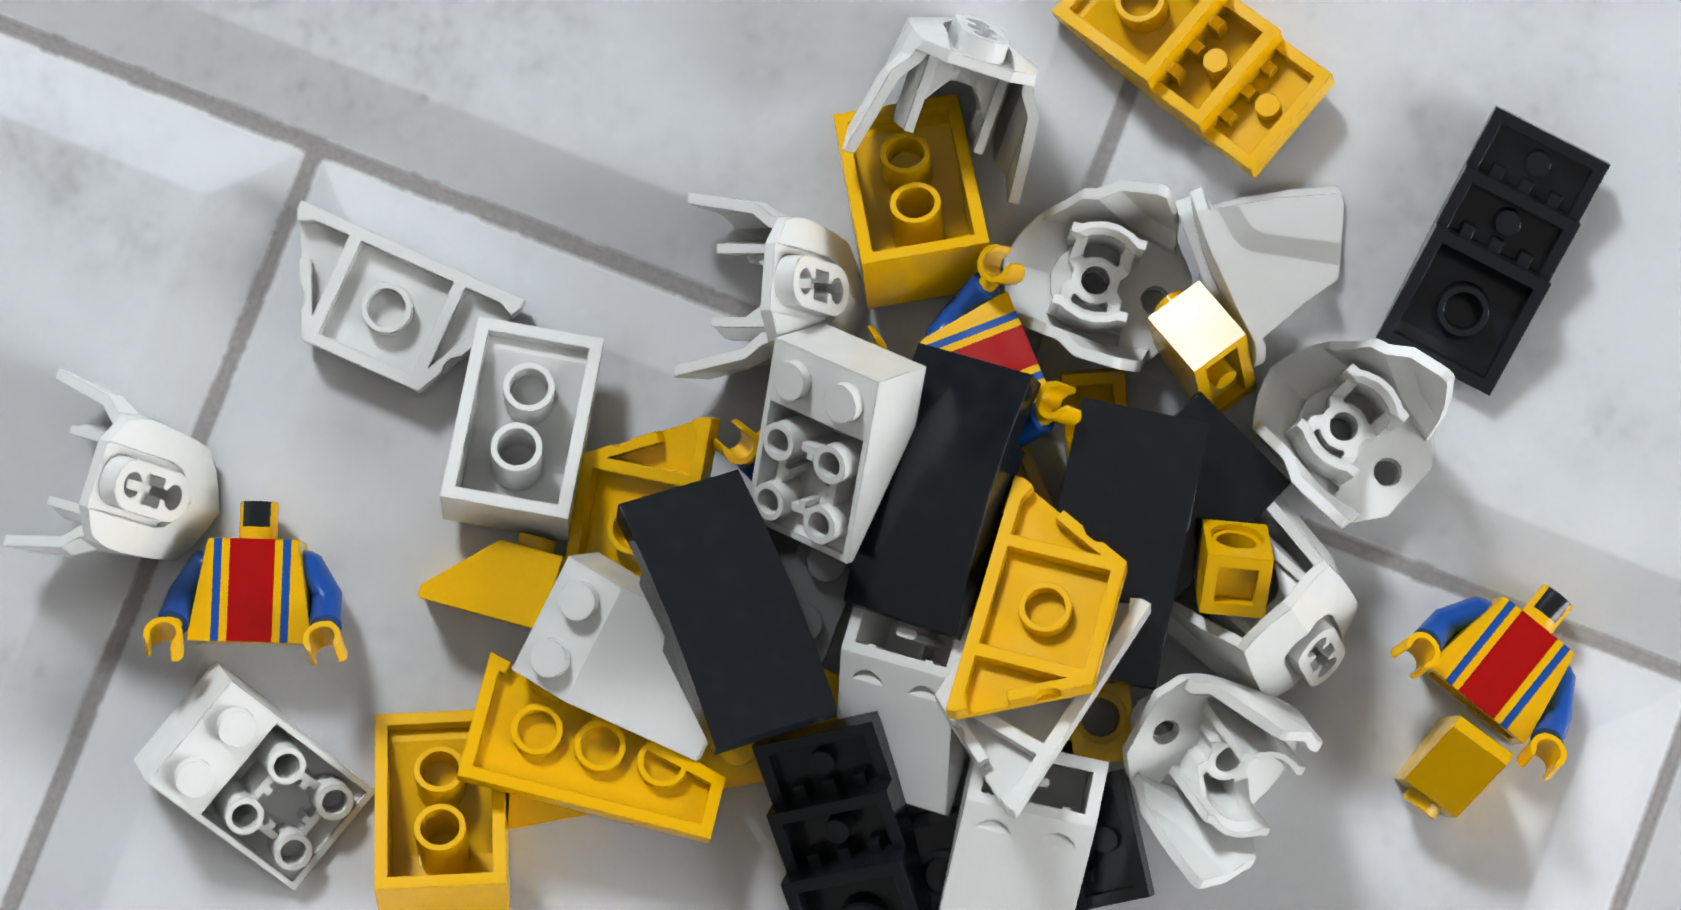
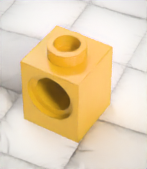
(1233, 568)
(1109, 746)

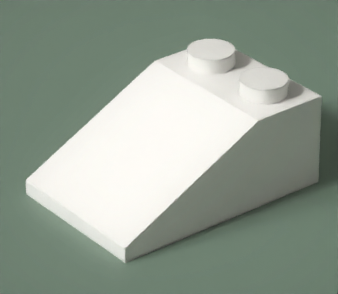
(521, 428)
(606, 655)

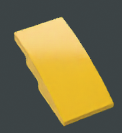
(1208, 67)

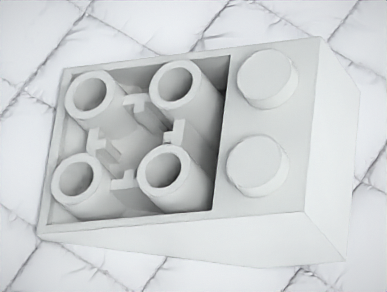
(832, 435)
(897, 673)
(252, 776)
(1031, 859)

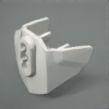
(972, 54)
(1111, 232)
(1265, 252)
(804, 283)
(1386, 399)
(144, 492)
(1299, 629)
(1210, 769)

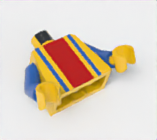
(988, 329)
(252, 593)
(1504, 668)

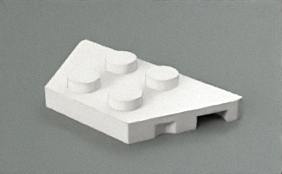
(388, 302)
(1022, 743)

